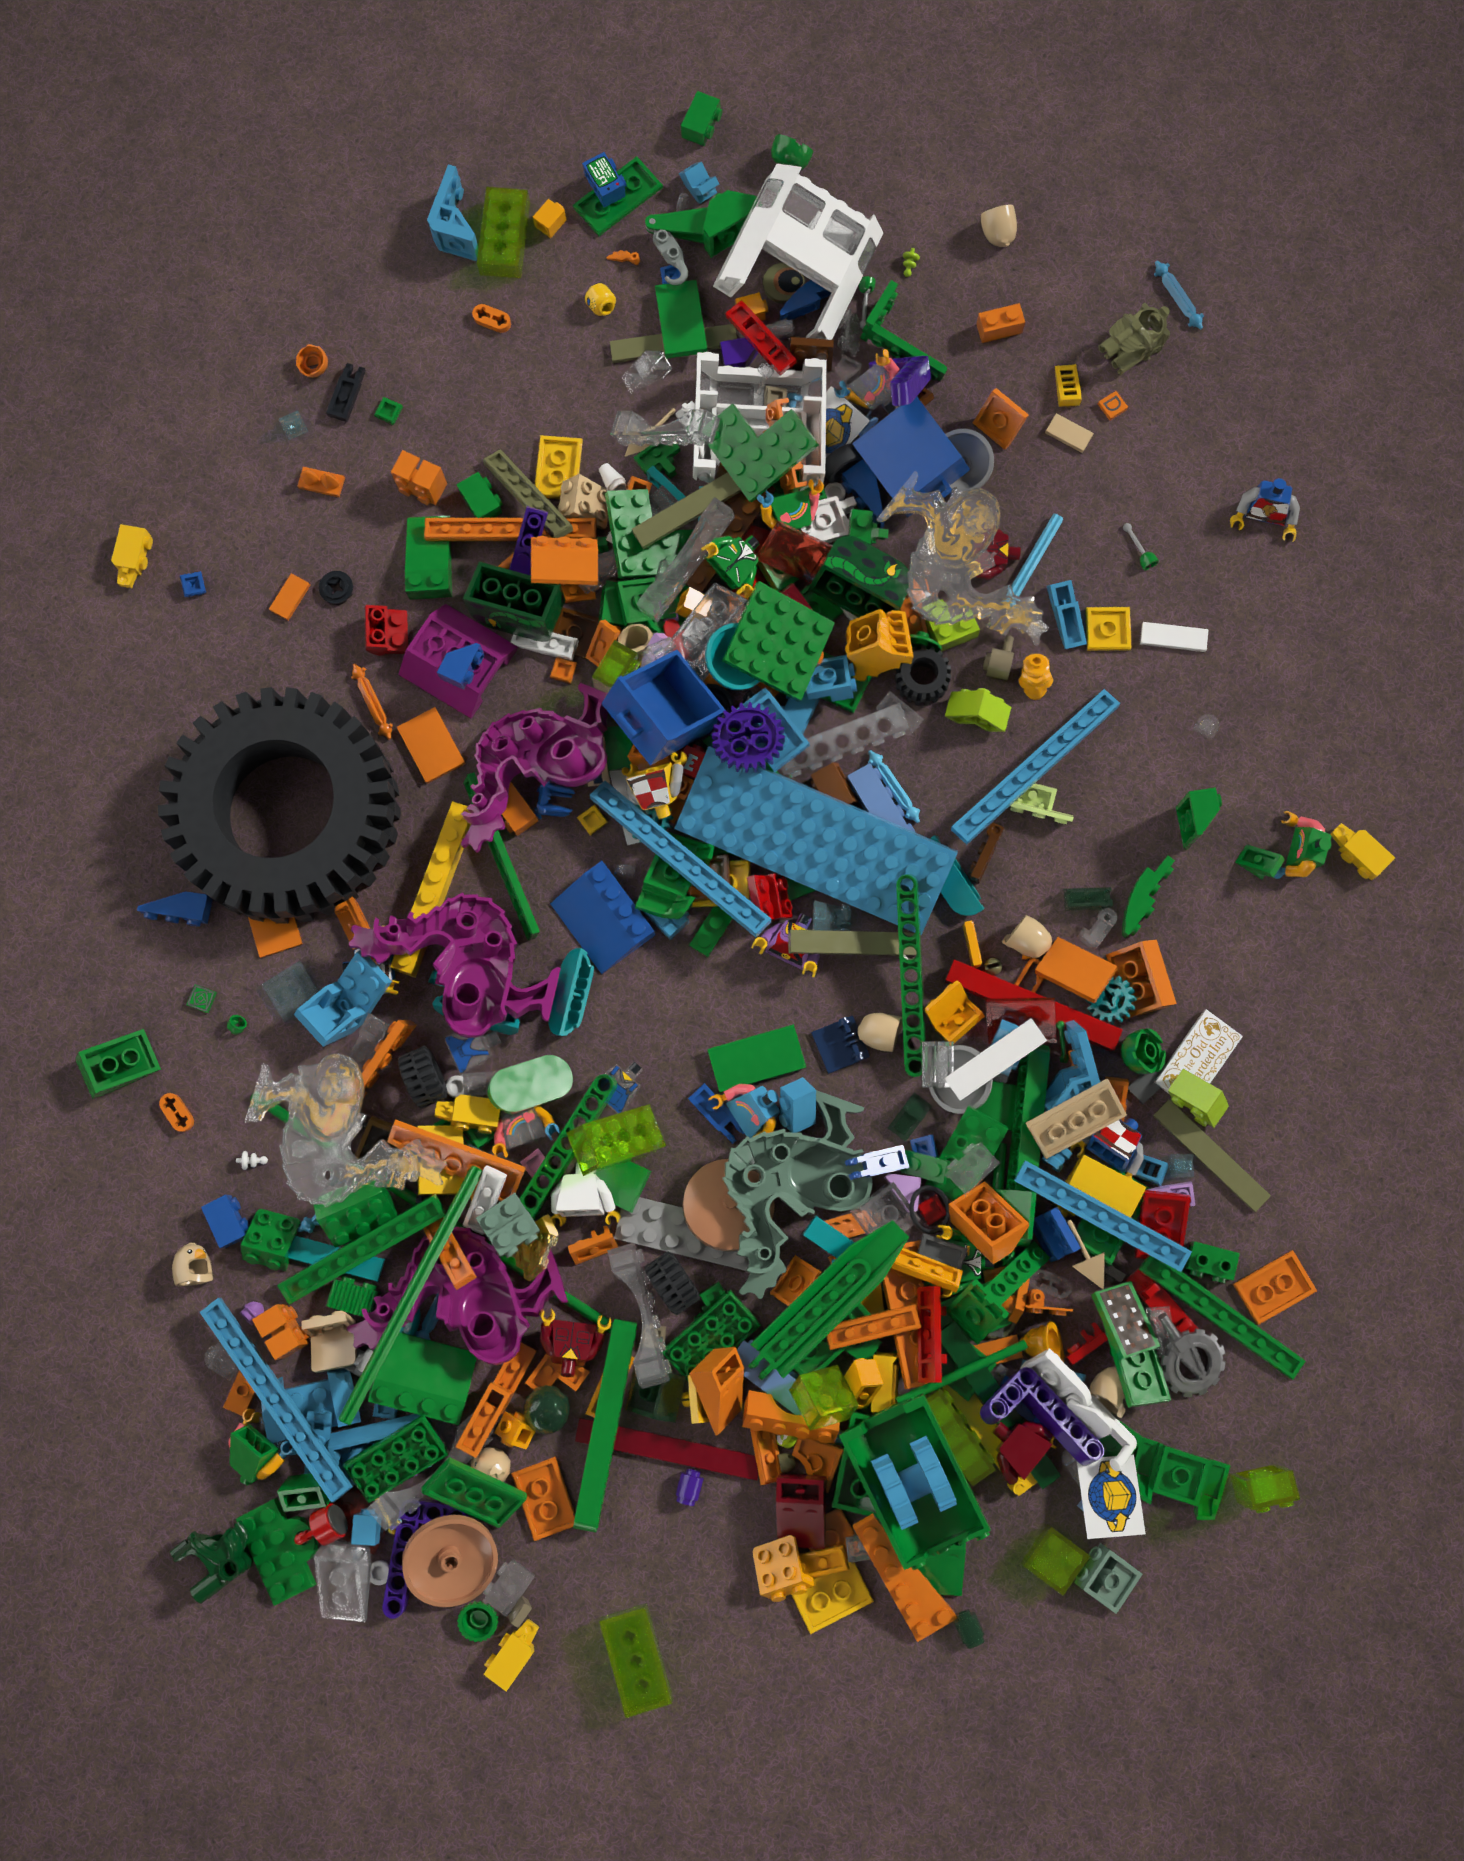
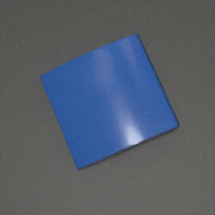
(1054, 1235)

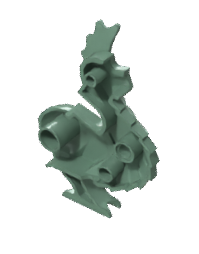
(800, 1173)

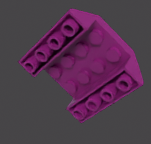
(445, 632)

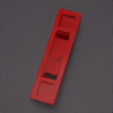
(760, 337)
(1155, 1296)
(929, 1335)

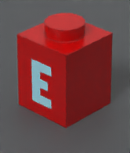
(695, 757)

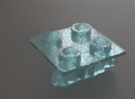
(831, 917)

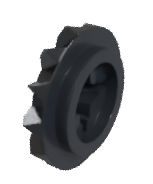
(334, 578)

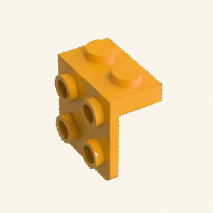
(953, 1013)
(780, 1569)

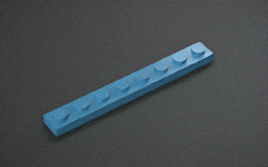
(1103, 1216)

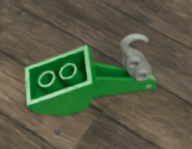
(713, 225)

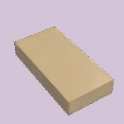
(1069, 433)

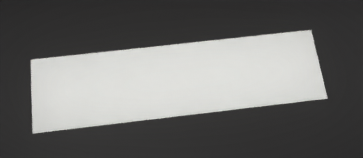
(995, 1059)

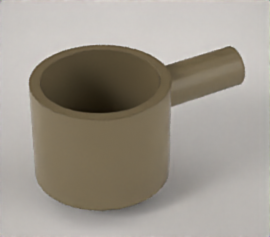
(999, 661)

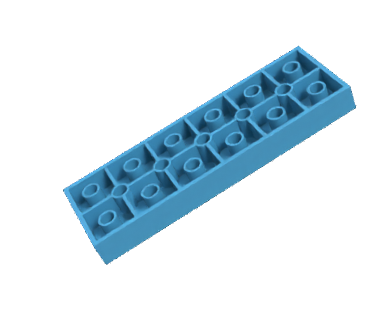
(814, 839)

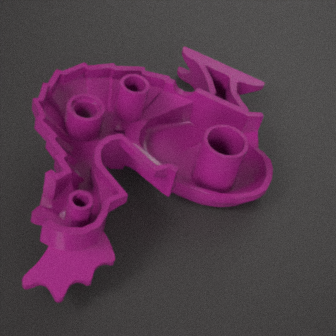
(538, 746)
(473, 965)
(484, 1310)

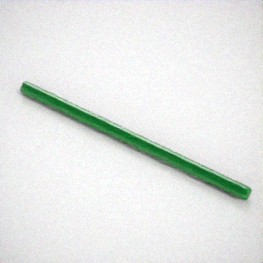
(410, 1296)

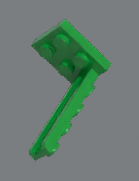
(883, 338)
(980, 1307)

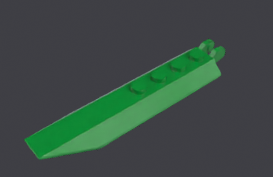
(828, 1300)

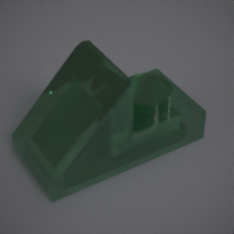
(909, 1117)

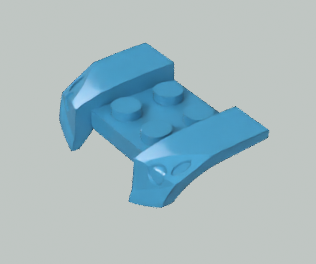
(318, 1396)

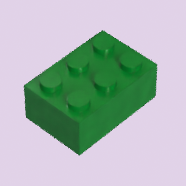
(356, 1214)

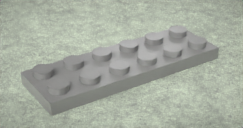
(665, 1229)

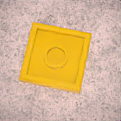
(1108, 628)

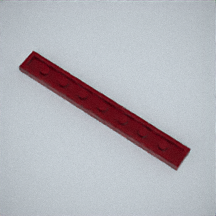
(677, 1450)

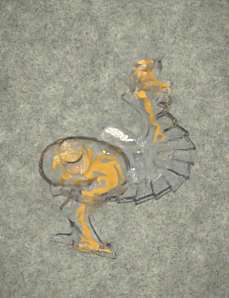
(953, 555)
(319, 1133)

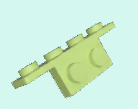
(1040, 801)

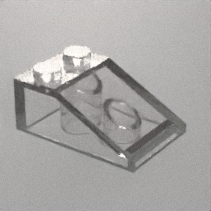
(343, 1580)

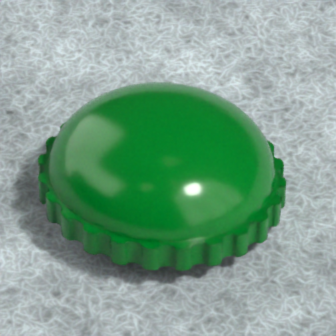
(477, 1615)

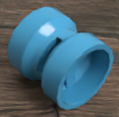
(1058, 1159)

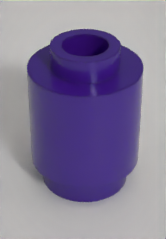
(689, 1487)

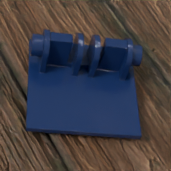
(840, 1044)

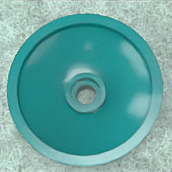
(720, 671)

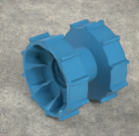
(914, 1482)

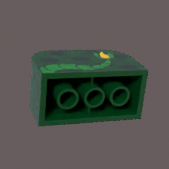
(860, 578)
(512, 603)

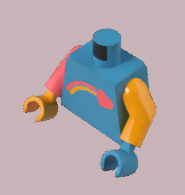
(751, 1108)

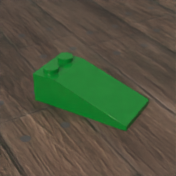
(426, 563)

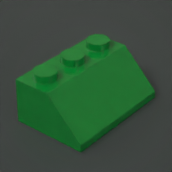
(1196, 813)

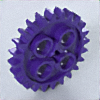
(752, 755)

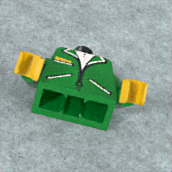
(734, 561)
(972, 1263)

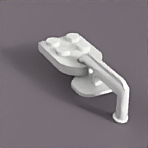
(1083, 1404)

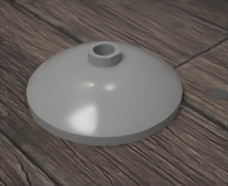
(977, 454)
(947, 1098)

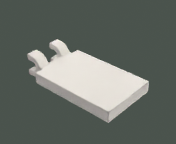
(831, 519)

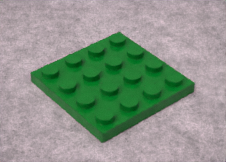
(778, 641)

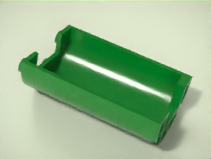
(891, 1434)

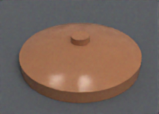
(711, 1211)
(449, 1561)

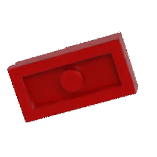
(1079, 1351)

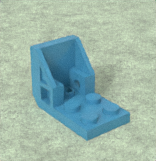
(447, 223)
(794, 739)
(346, 1003)
(1065, 1084)

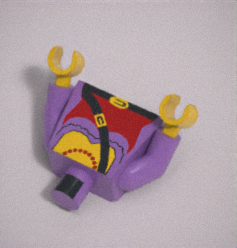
(777, 943)

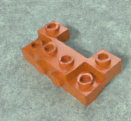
(789, 481)

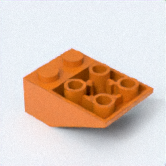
(720, 1386)

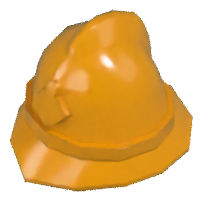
(1042, 1339)

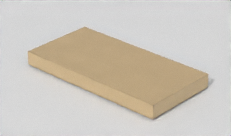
(1076, 1118)

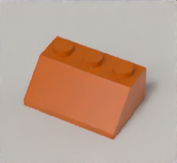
(564, 560)
(1146, 972)
(988, 1222)

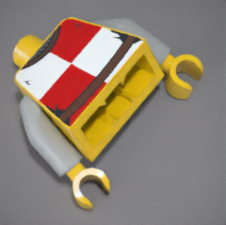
(656, 785)

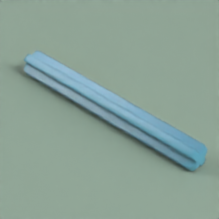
(1036, 554)

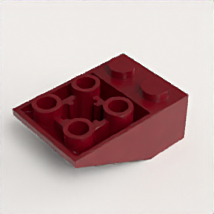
(802, 1509)

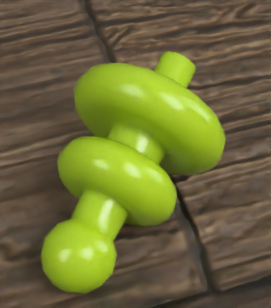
(909, 262)

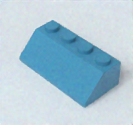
(350, 1442)

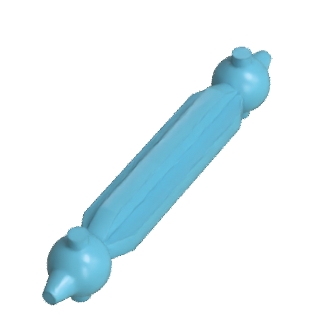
(899, 794)

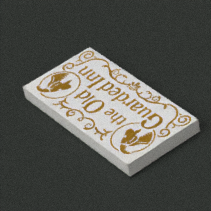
(1201, 1050)

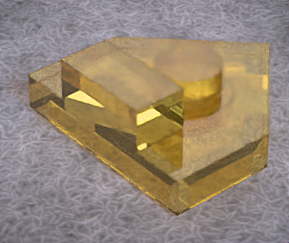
(533, 1257)

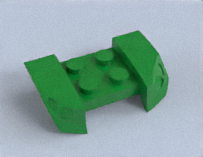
(666, 890)
(1180, 1477)

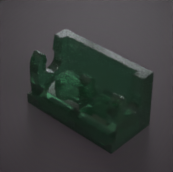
(1087, 898)

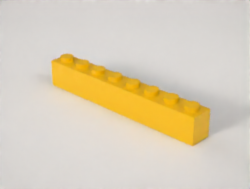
(436, 879)

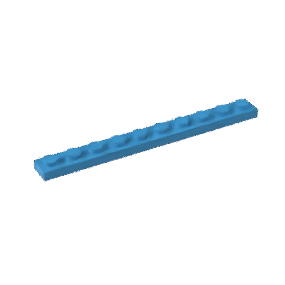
(1035, 767)
(680, 859)
(276, 1400)

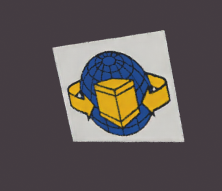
(842, 422)
(1111, 1499)

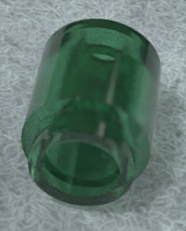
(969, 1629)

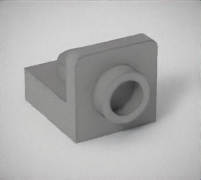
(360, 1362)

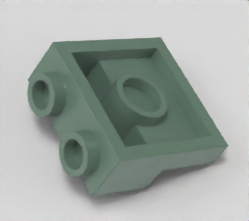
(508, 1226)
(1107, 1577)

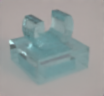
(293, 425)
(1181, 1165)

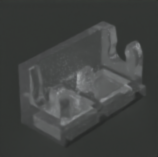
(936, 1063)

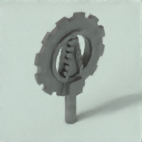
(1183, 1348)

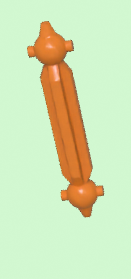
(372, 701)

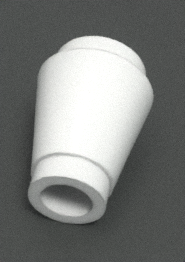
(612, 478)

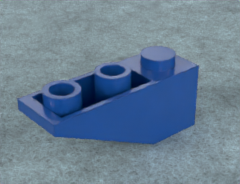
(863, 483)
(186, 905)

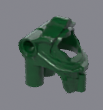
(222, 1555)

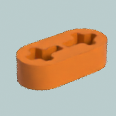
(493, 313)
(172, 1116)

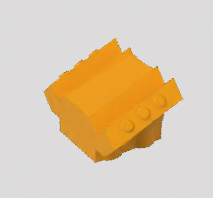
(878, 643)

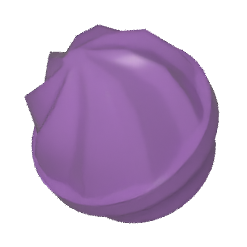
(251, 1311)

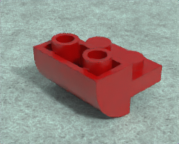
(385, 630)
(771, 895)

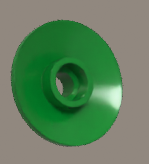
(922, 638)

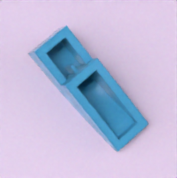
(1067, 614)

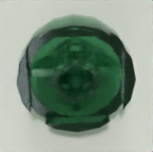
(546, 1410)

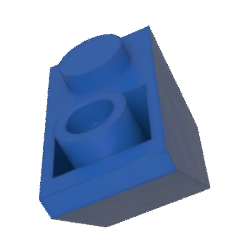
(459, 665)

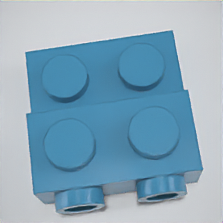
(833, 679)

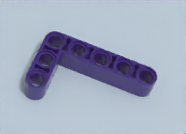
(910, 379)
(1045, 1413)
(414, 1522)

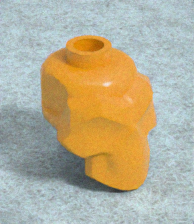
(1035, 676)

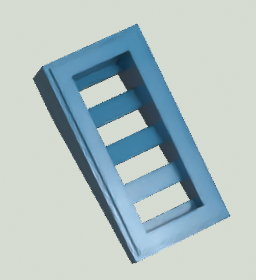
(1148, 1178)

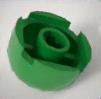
(788, 152)
(1143, 1052)

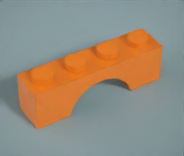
(765, 1415)

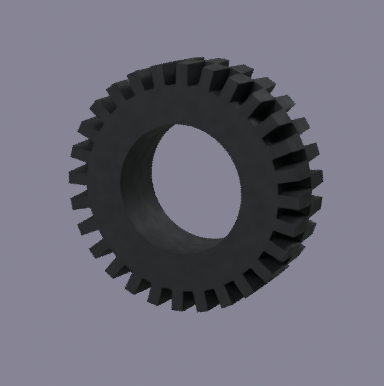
(230, 751)

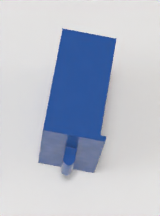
(909, 443)
(663, 706)

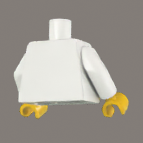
(582, 1197)

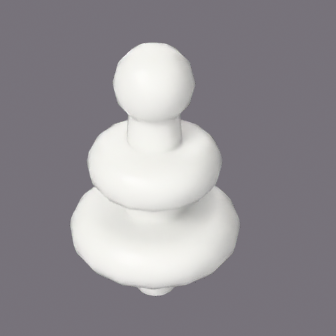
(253, 1160)

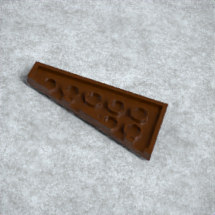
(745, 515)

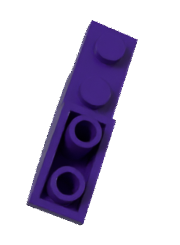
(532, 526)

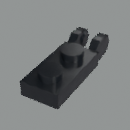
(345, 393)

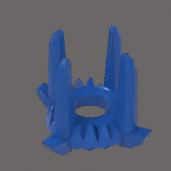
(544, 808)

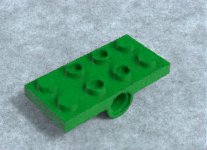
(972, 1128)

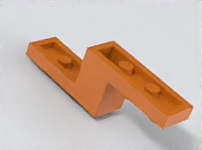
(495, 1401)

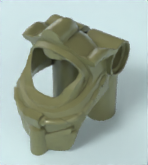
(1134, 340)

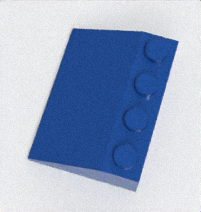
(602, 917)

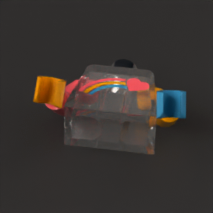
(873, 386)
(523, 1128)

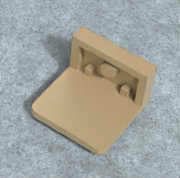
(583, 499)
(330, 1341)

